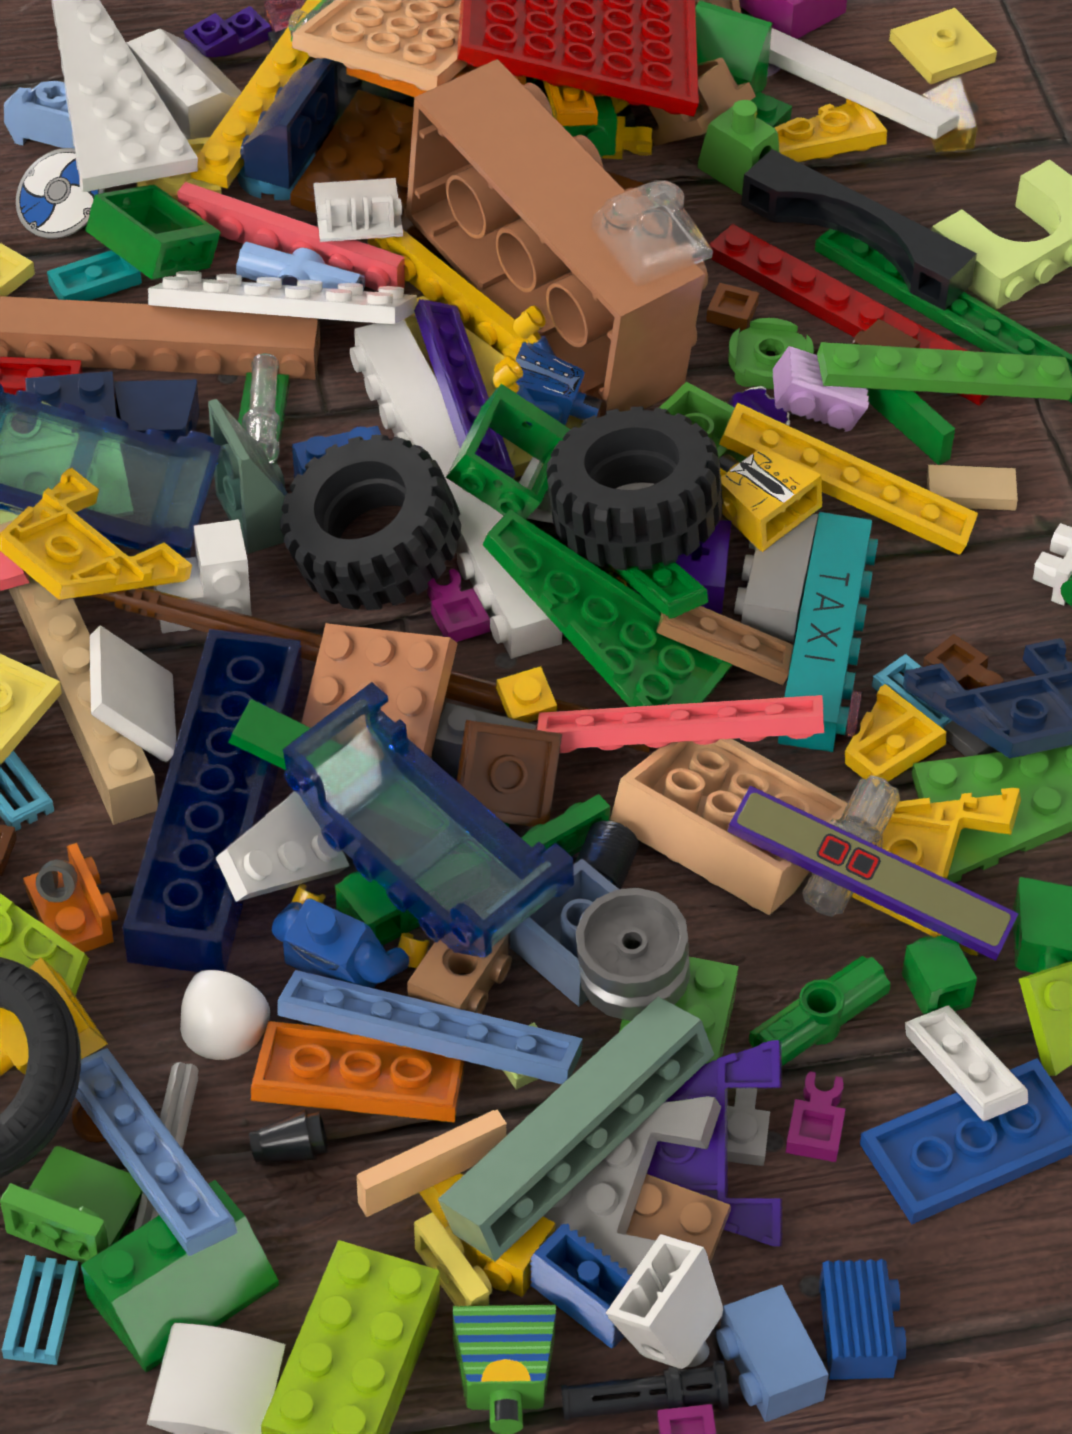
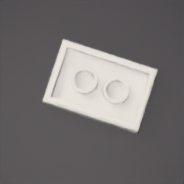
(132, 694)

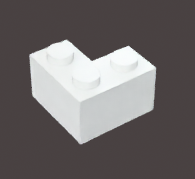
(217, 572)

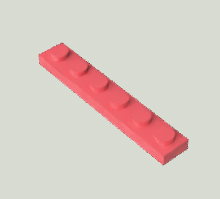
(260, 226)
(693, 722)

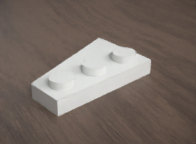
(279, 852)

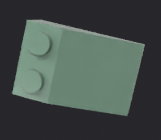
(247, 481)

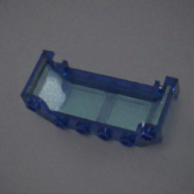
(145, 481)
(419, 829)

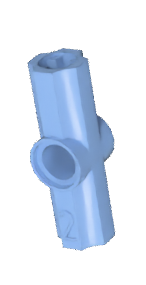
(302, 264)

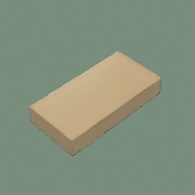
(975, 486)

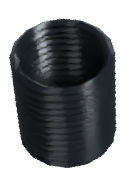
(610, 850)

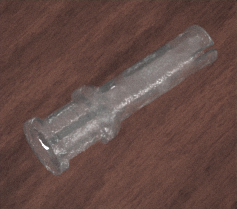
(261, 419)

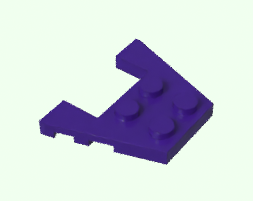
(707, 1169)

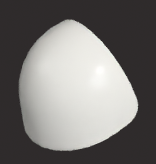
(222, 1015)

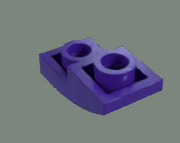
(230, 36)

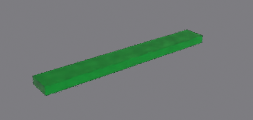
(964, 317)

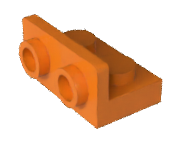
(86, 914)

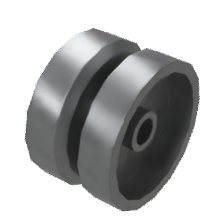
(632, 951)

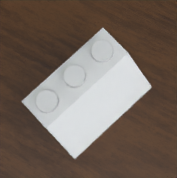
(185, 81)

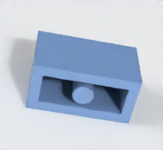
(772, 1354)

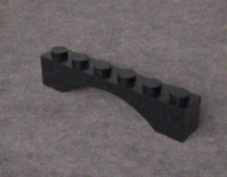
(927, 261)

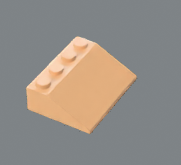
(683, 808)

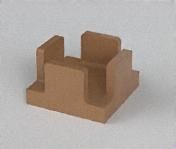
(716, 95)

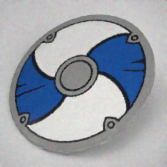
(51, 196)

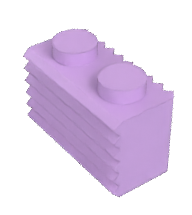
(801, 391)

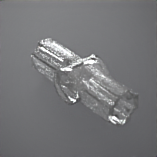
(865, 818)

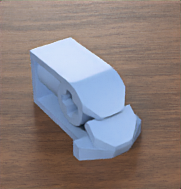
(39, 115)

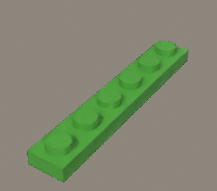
(944, 371)

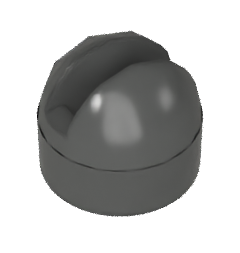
(47, 880)

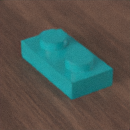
(93, 277)

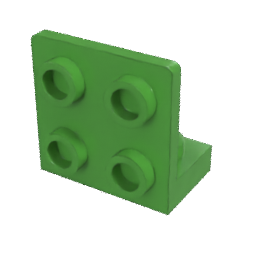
(72, 1205)

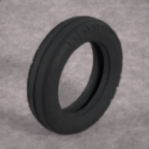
(51, 1068)

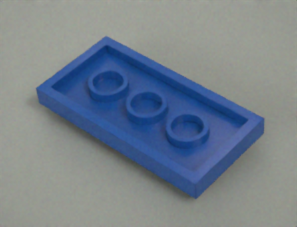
(952, 1155)

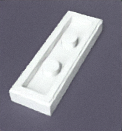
(966, 1063)

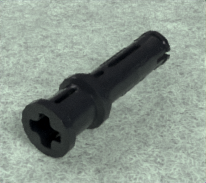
(578, 1398)

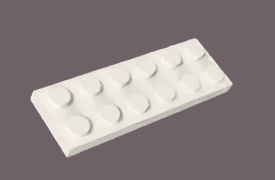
(273, 298)

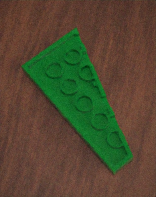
(604, 619)

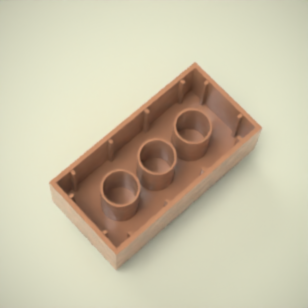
(514, 215)

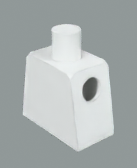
(669, 1304)

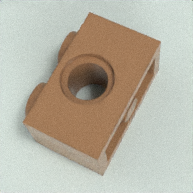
(439, 982)

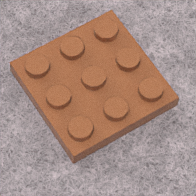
(402, 664)

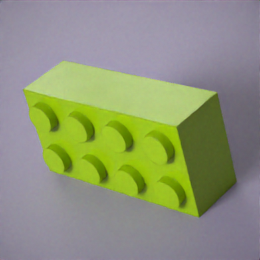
(355, 1346)

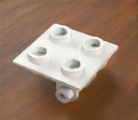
(358, 209)

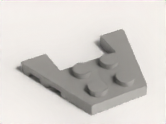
(608, 1194)

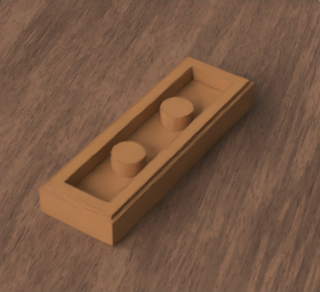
(730, 642)

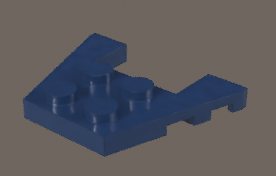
(1012, 715)

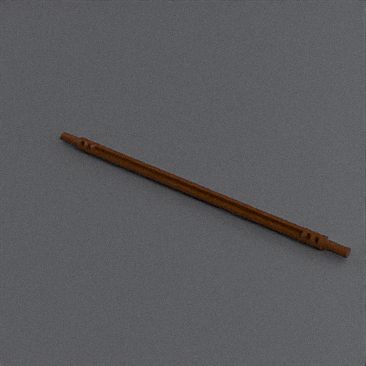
(206, 617)

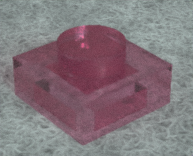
(279, 12)

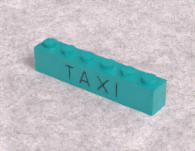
(828, 621)

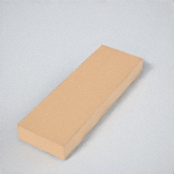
(429, 1163)

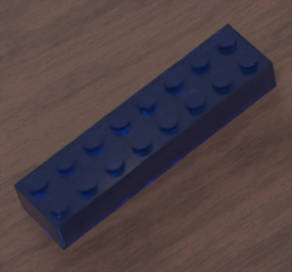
(211, 796)

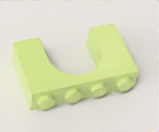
(1010, 267)

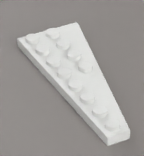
(114, 111)

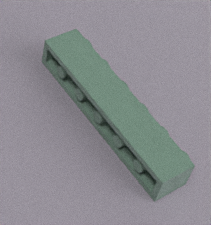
(576, 1128)

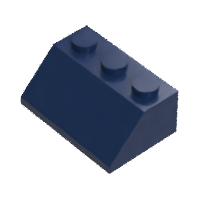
(293, 125)

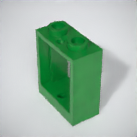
(152, 231)
(506, 415)

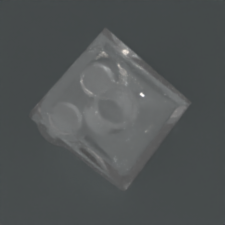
(650, 232)

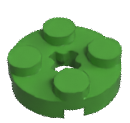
(749, 349)

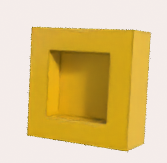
(526, 695)

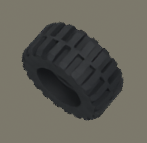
(347, 485)
(642, 523)

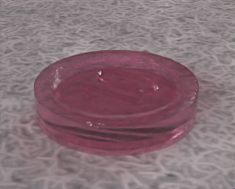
(853, 713)

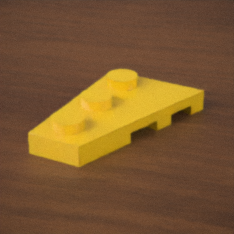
(831, 132)

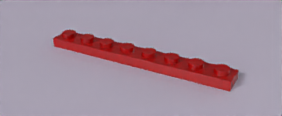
(815, 290)

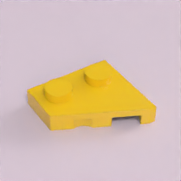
(892, 738)

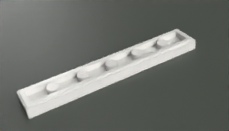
(861, 86)

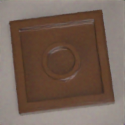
(510, 770)

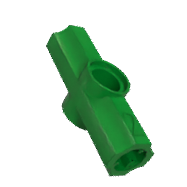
(838, 997)

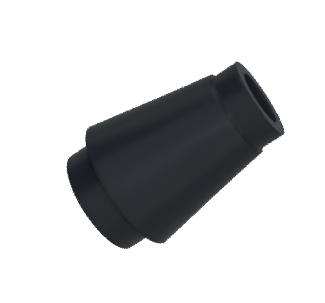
(290, 1139)

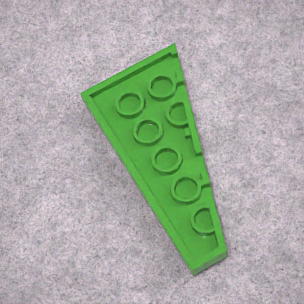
(1043, 809)

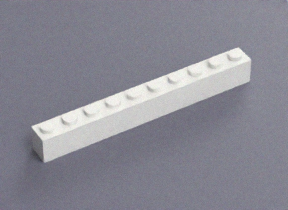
(415, 411)

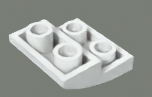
(215, 1381)

